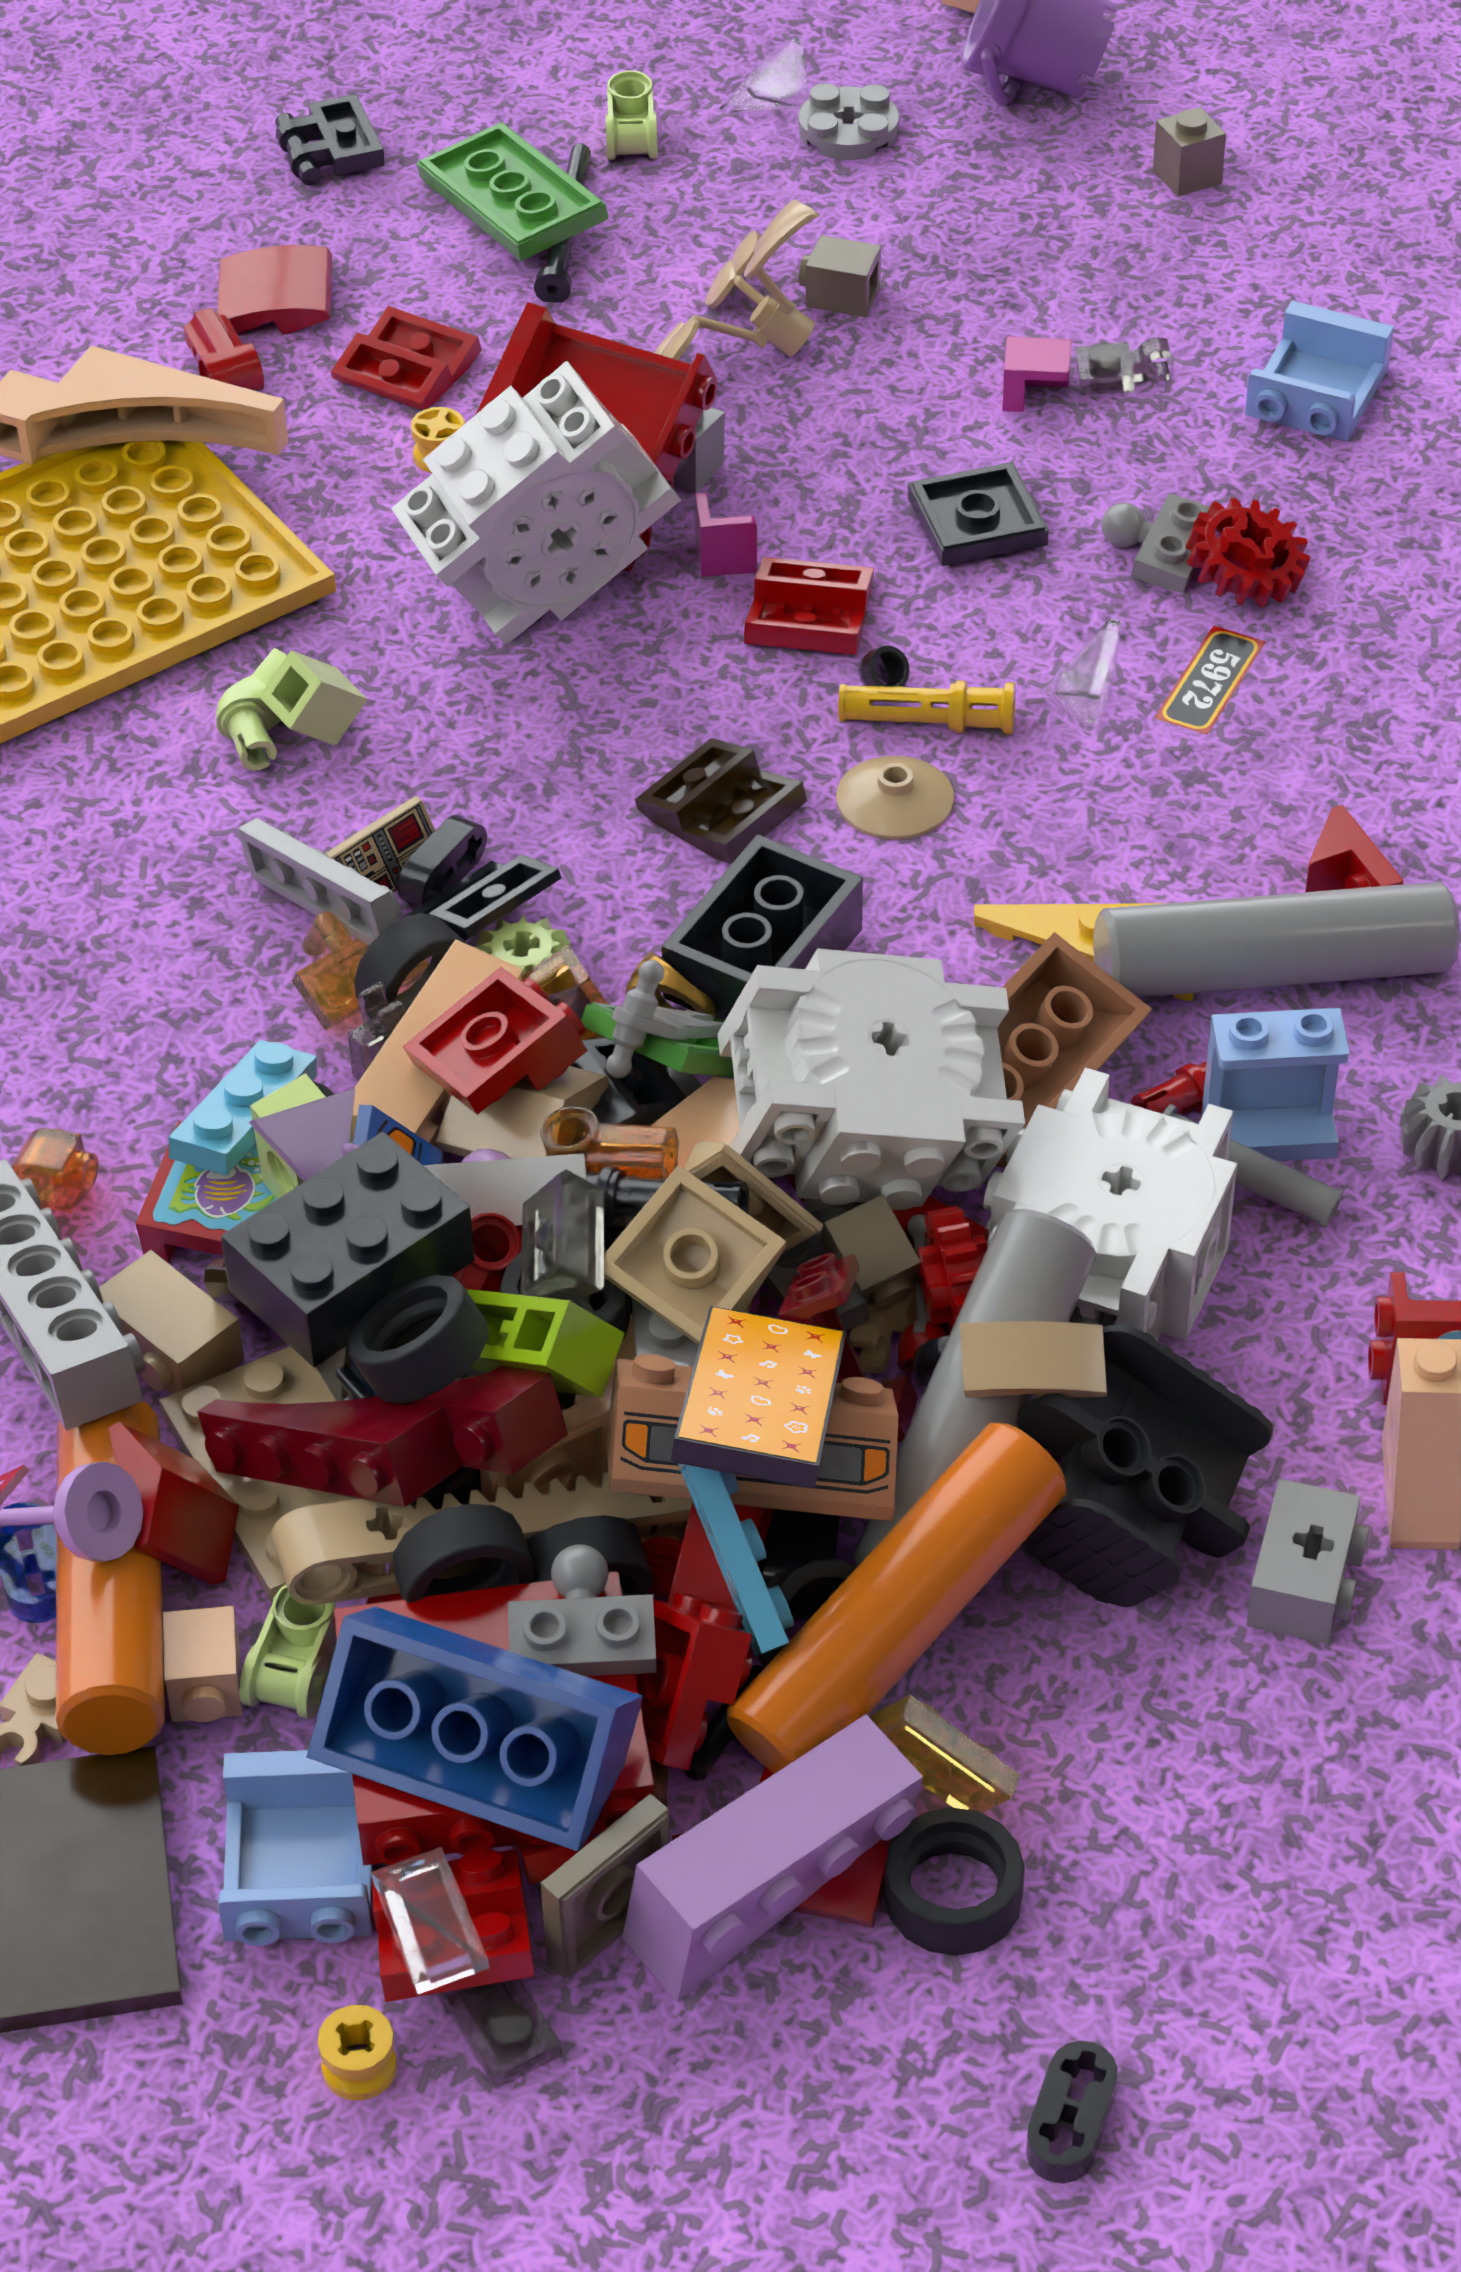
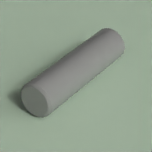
(1279, 939)
(1027, 1274)

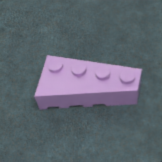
(766, 1854)

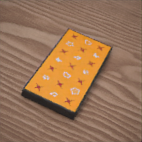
(759, 1397)

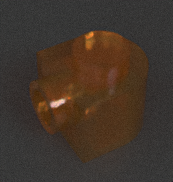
(57, 1167)

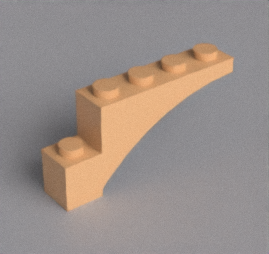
(131, 400)

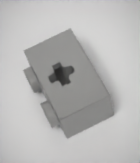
(1305, 1560)

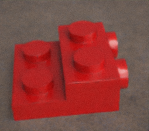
(497, 1038)
(698, 1659)
(498, 1908)

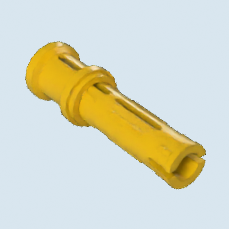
(857, 701)

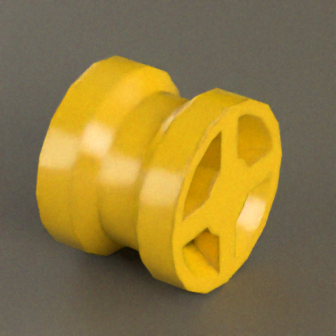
(430, 429)
(359, 2072)

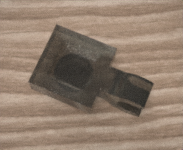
(1114, 369)
(378, 1024)

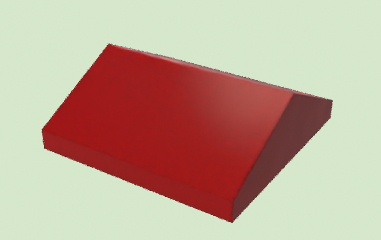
(185, 1510)

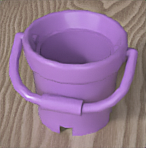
(1037, 44)

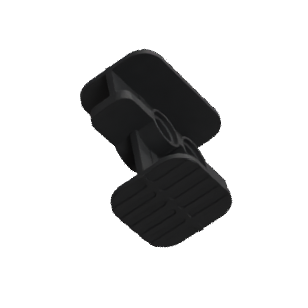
(1142, 1470)

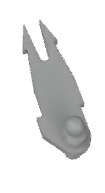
(643, 1016)

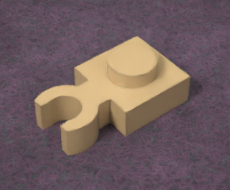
(30, 1711)

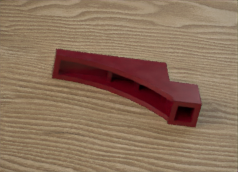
(386, 1447)

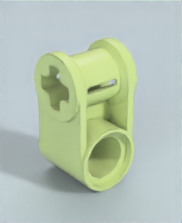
(630, 116)
(291, 1658)

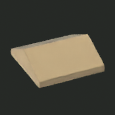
(516, 1119)
(691, 1254)

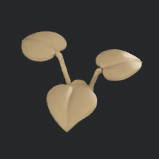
(776, 319)

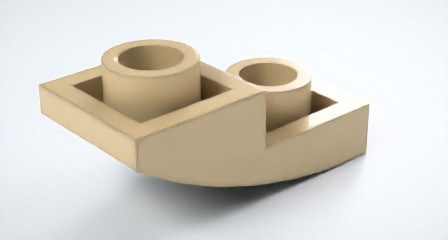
(1033, 1359)

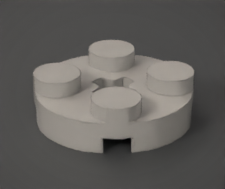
(870, 110)

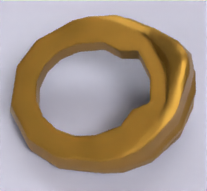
(676, 985)

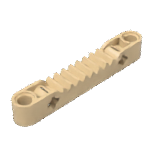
(337, 1556)

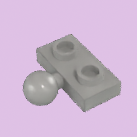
(1163, 551)
(585, 1630)

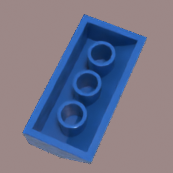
(473, 1726)

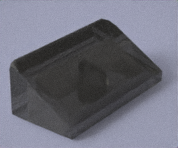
(563, 1239)

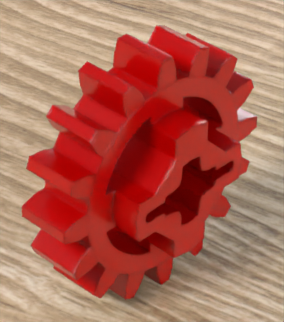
(1247, 552)
(948, 1264)

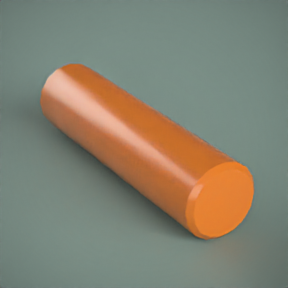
(899, 1597)
(108, 1619)

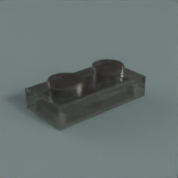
(503, 2029)

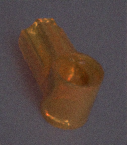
(632, 1148)

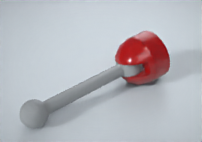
(920, 1330)

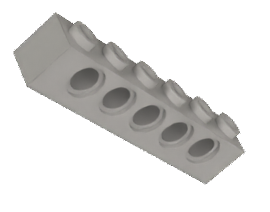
(58, 1313)

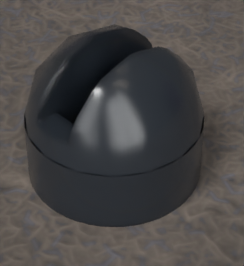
(884, 663)

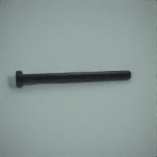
(553, 281)

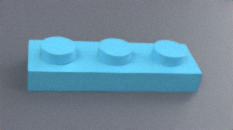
(219, 1128)
(737, 1553)

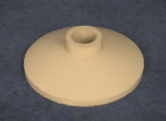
(895, 797)

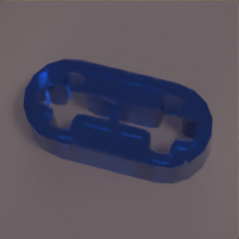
(18, 1565)

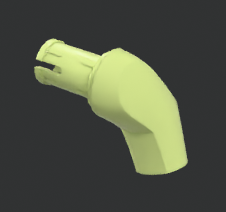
(246, 717)

